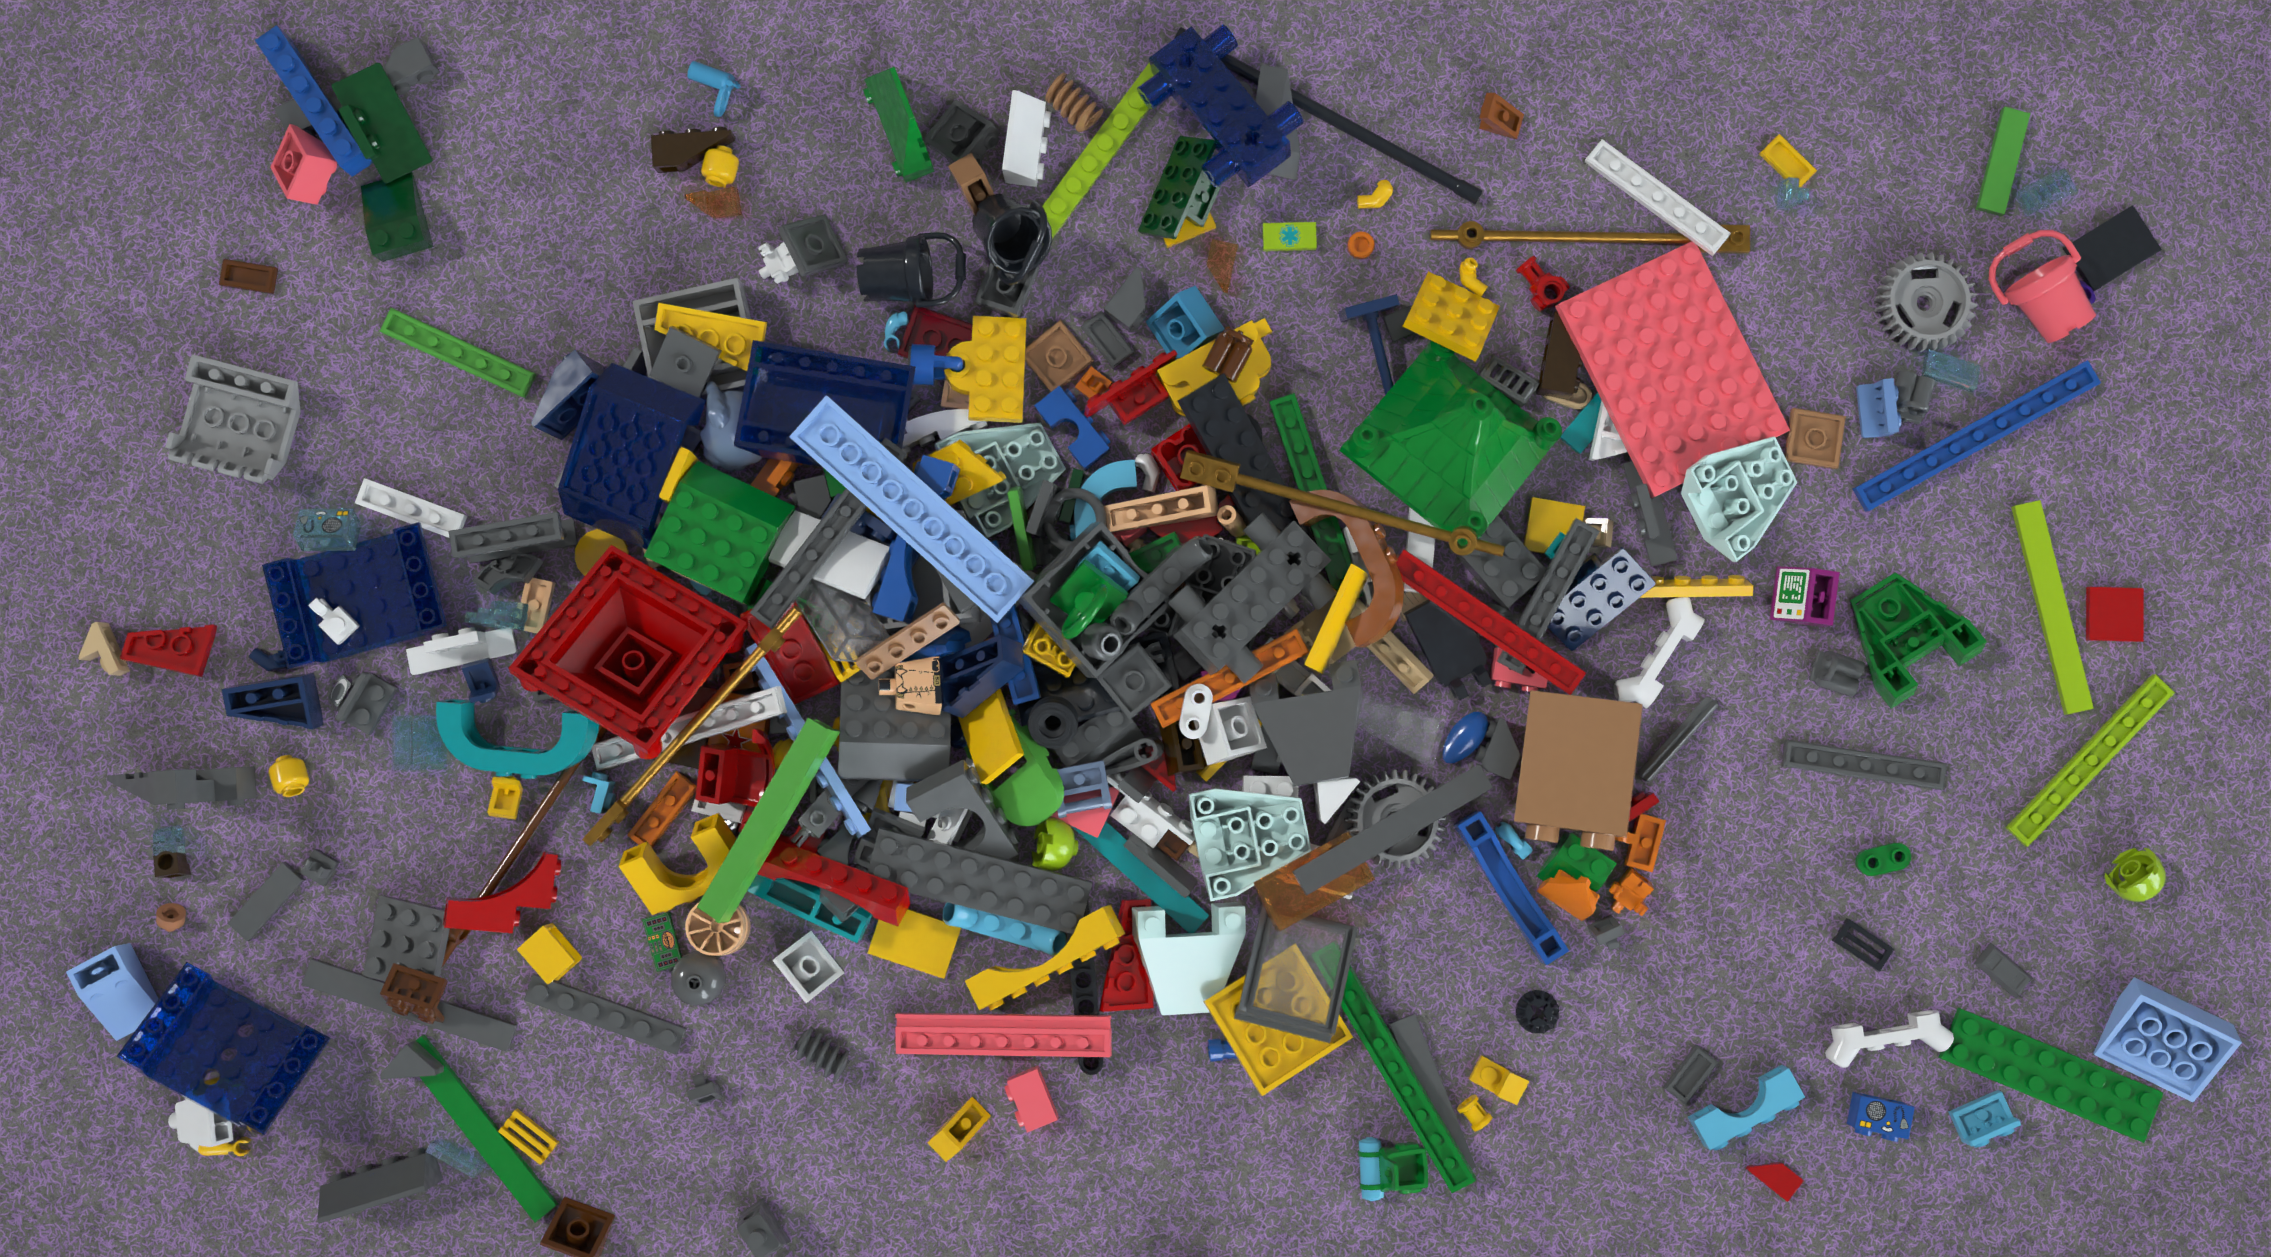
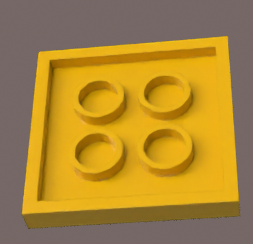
(1451, 316)

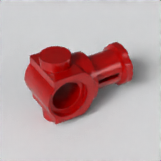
(1539, 281)

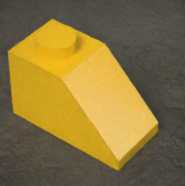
(959, 1129)

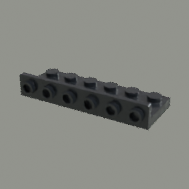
(1087, 693)

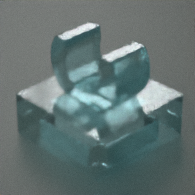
(1790, 194)

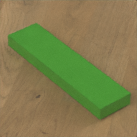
(2003, 161)

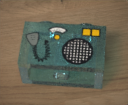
(327, 529)

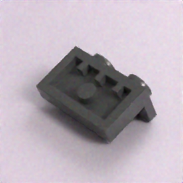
(366, 702)

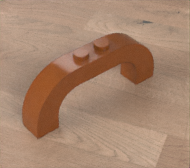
(1378, 559)

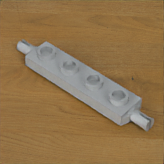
(822, 813)

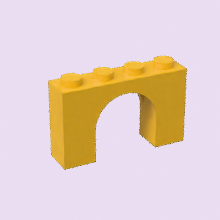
(665, 889)

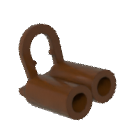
(1229, 354)

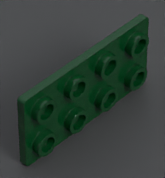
(381, 123)
(1182, 190)

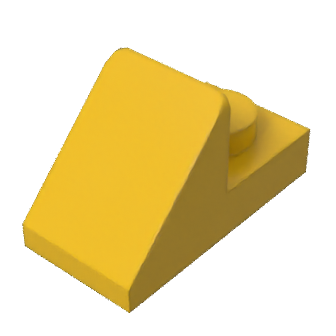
(1498, 1080)

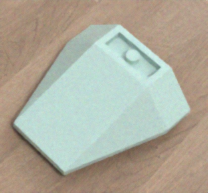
(1025, 459)
(1738, 494)
(1245, 837)

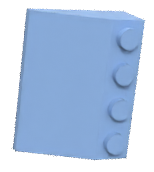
(2166, 1040)

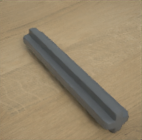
(1677, 739)

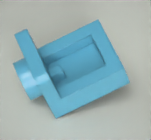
(603, 795)

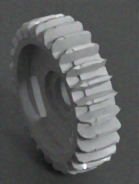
(1928, 326)
(1368, 813)

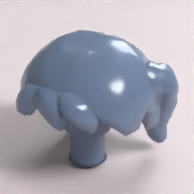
(720, 430)

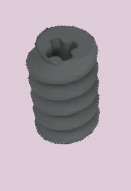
(821, 1054)

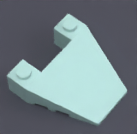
(1188, 965)

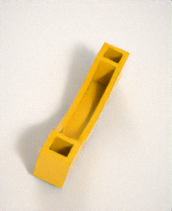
(1091, 933)

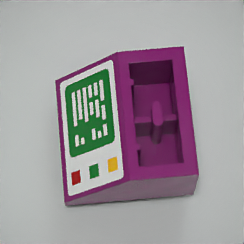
(1804, 596)

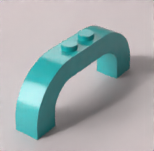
(463, 740)

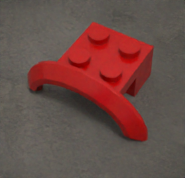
(735, 772)

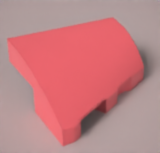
(1090, 820)

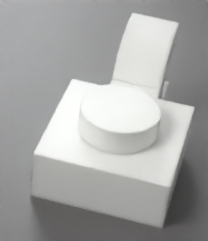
(336, 622)

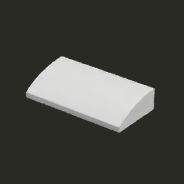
(851, 567)

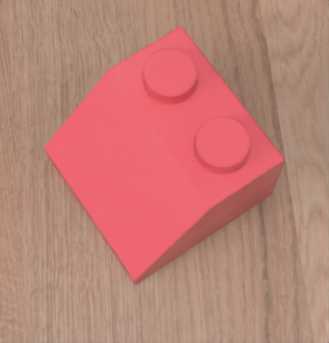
(303, 166)

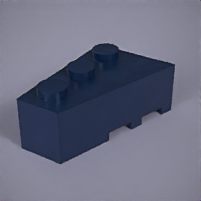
(977, 673)

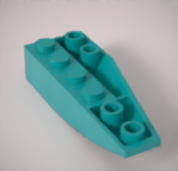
(804, 901)

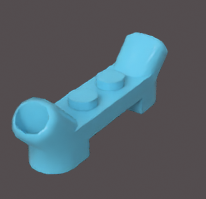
(1004, 928)

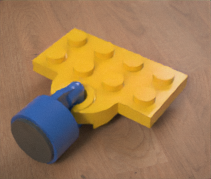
(985, 368)

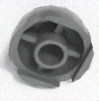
(706, 969)

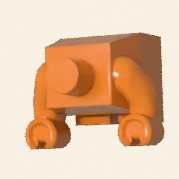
(1631, 892)

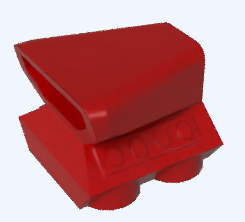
(1171, 455)

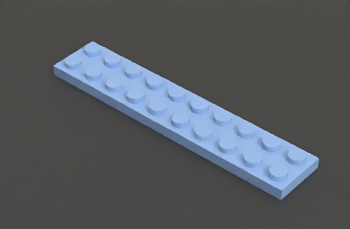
(911, 509)

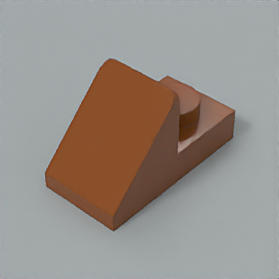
(1500, 116)

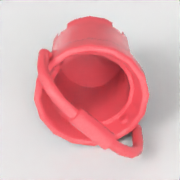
(2049, 294)

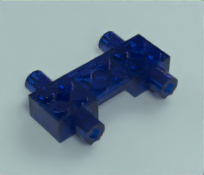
(1198, 80)

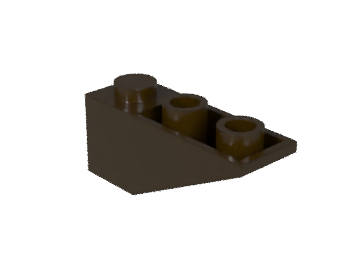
(683, 150)

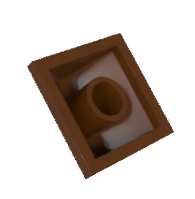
(578, 1229)

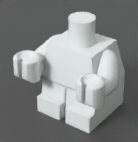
(778, 263)

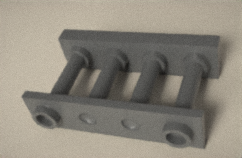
(513, 536)

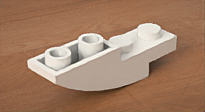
(941, 423)

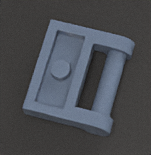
(1082, 779)

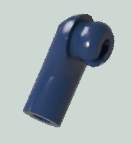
(269, 662)

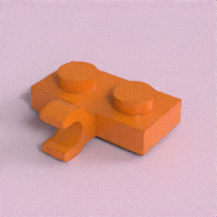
(1644, 842)

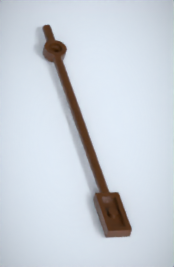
(457, 936)

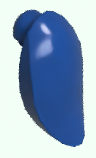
(1465, 737)

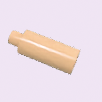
(1231, 520)

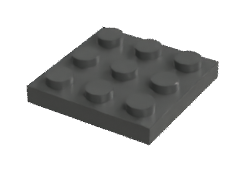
(406, 936)

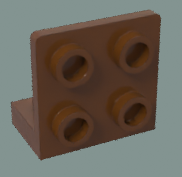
(414, 993)

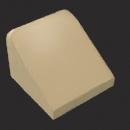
(1605, 527)

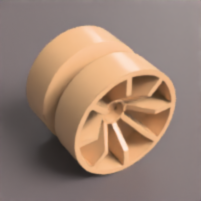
(714, 937)

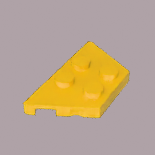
(973, 473)

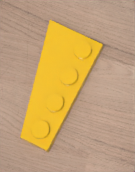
(722, 331)

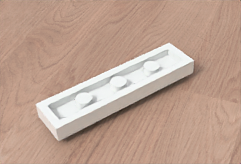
(409, 508)

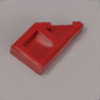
(1159, 770)
(1777, 1178)

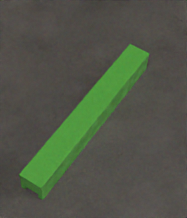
(768, 820)

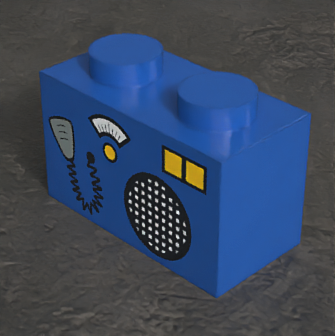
(1881, 1116)

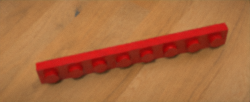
(1489, 623)

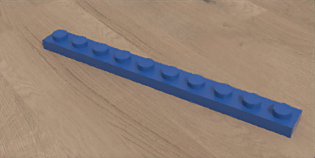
(1976, 436)

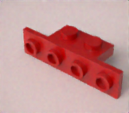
(1136, 394)

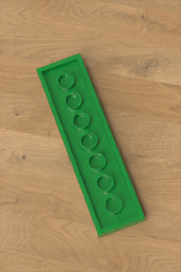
(2052, 1075)

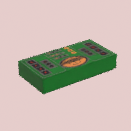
(662, 941)

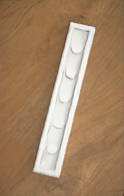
(1657, 197)

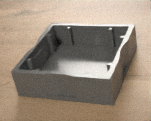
(1051, 617)

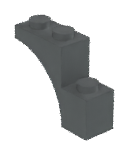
(838, 849)

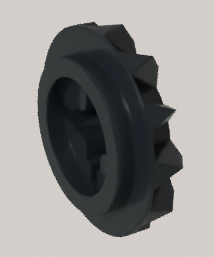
(1524, 1011)

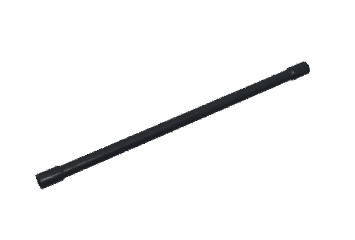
(1458, 186)

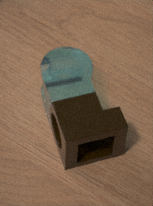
(170, 852)

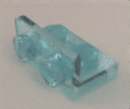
(500, 615)

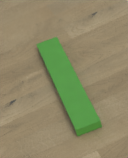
(458, 352)

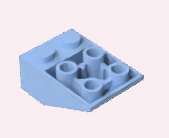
(115, 989)

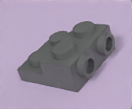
(962, 133)

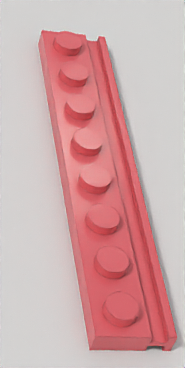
(1004, 1034)

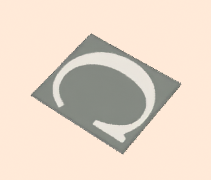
(339, 690)

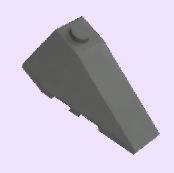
(1271, 94)

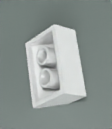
(1025, 140)

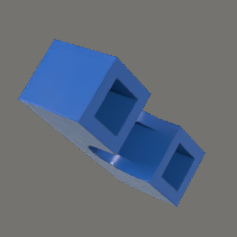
(1060, 408)

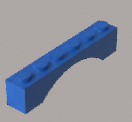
(312, 100)
(897, 593)
(1509, 887)

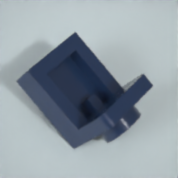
(481, 680)

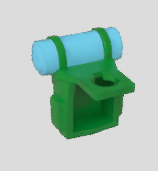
(1391, 1169)

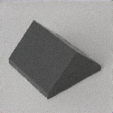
(1004, 298)

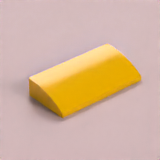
(1335, 620)

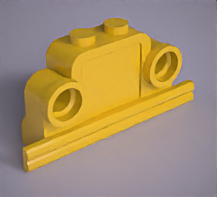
(1188, 373)

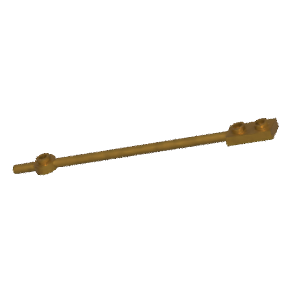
(1736, 243)
(1225, 476)
(618, 811)

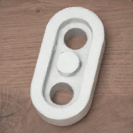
(1195, 711)

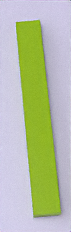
(2052, 607)
(2090, 760)

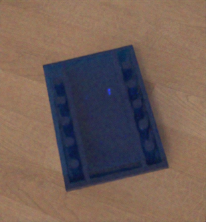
(790, 381)

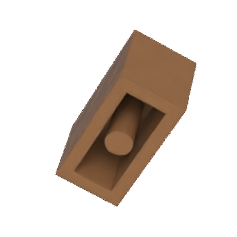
(971, 181)

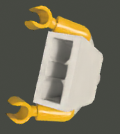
(204, 1129)

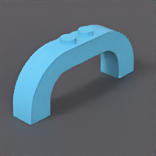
(1104, 481)

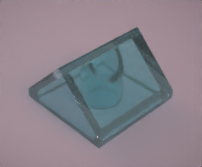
(417, 743)

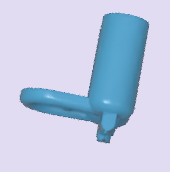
(716, 79)

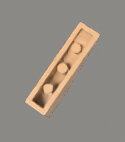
(1162, 509)

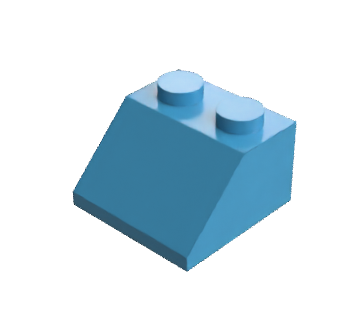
(1185, 323)

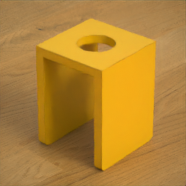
(549, 953)

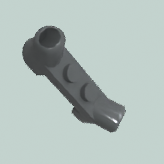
(1160, 583)

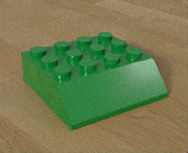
(719, 532)

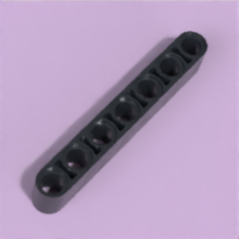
(1085, 993)

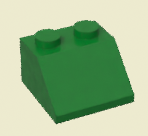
(1577, 862)

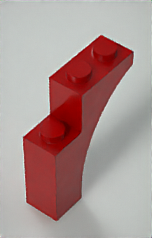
(499, 910)

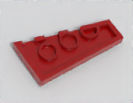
(1126, 977)

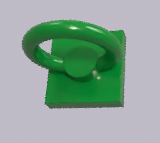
(1087, 598)

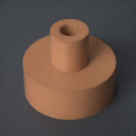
(170, 916)

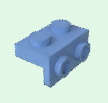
(1878, 409)

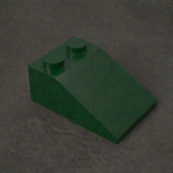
(394, 218)

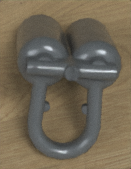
(1913, 396)
(1836, 672)

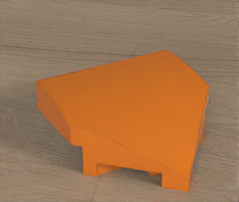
(1570, 894)

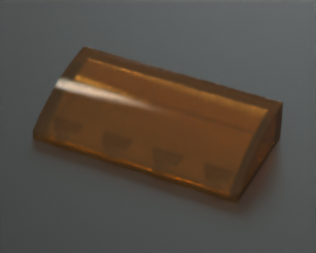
(1285, 898)

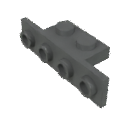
(1651, 519)

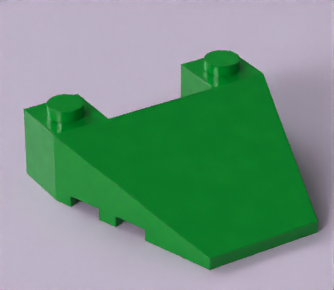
(899, 125)
(1904, 626)

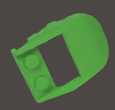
(1033, 789)

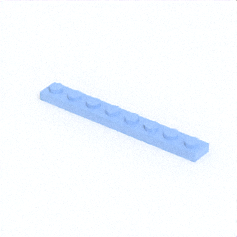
(826, 774)

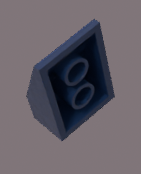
(566, 394)

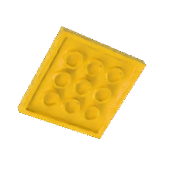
(1264, 1052)

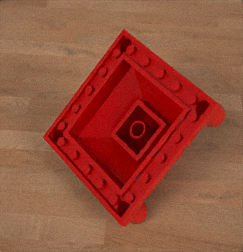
(629, 649)

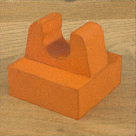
(1093, 383)

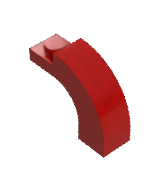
(1190, 529)

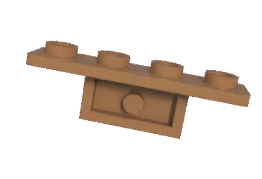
(907, 641)

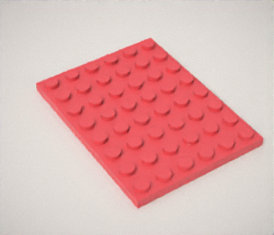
(1671, 366)

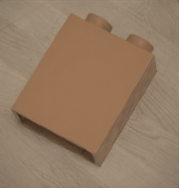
(1578, 768)

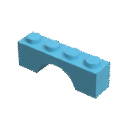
(1776, 1093)

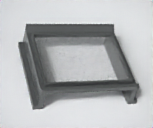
(1297, 976)

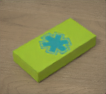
(1289, 236)

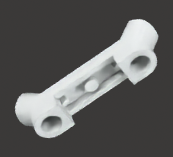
(1684, 625)
(1922, 1025)

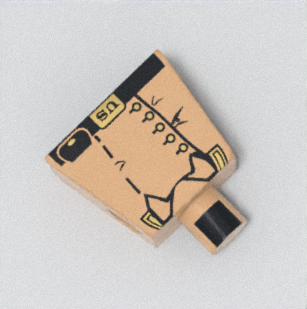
(915, 686)

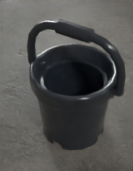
(1013, 235)
(905, 271)

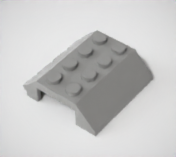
(236, 421)

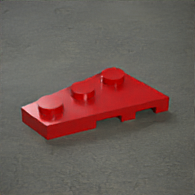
(174, 650)

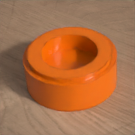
(1360, 245)

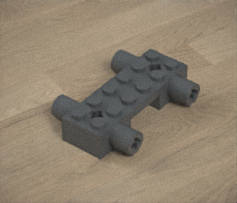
(1252, 598)

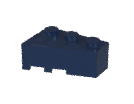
(278, 700)

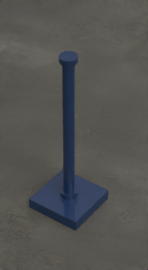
(1369, 313)

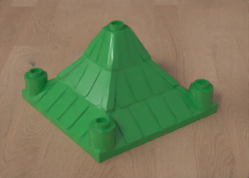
(1450, 443)

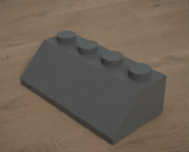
(377, 1184)

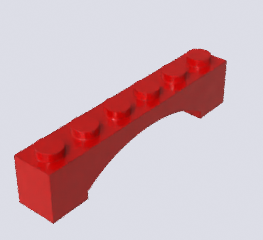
(876, 895)

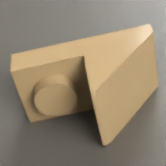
(103, 643)

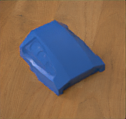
(944, 645)

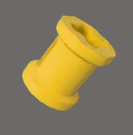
(1474, 1113)

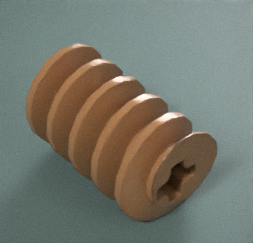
(1071, 104)

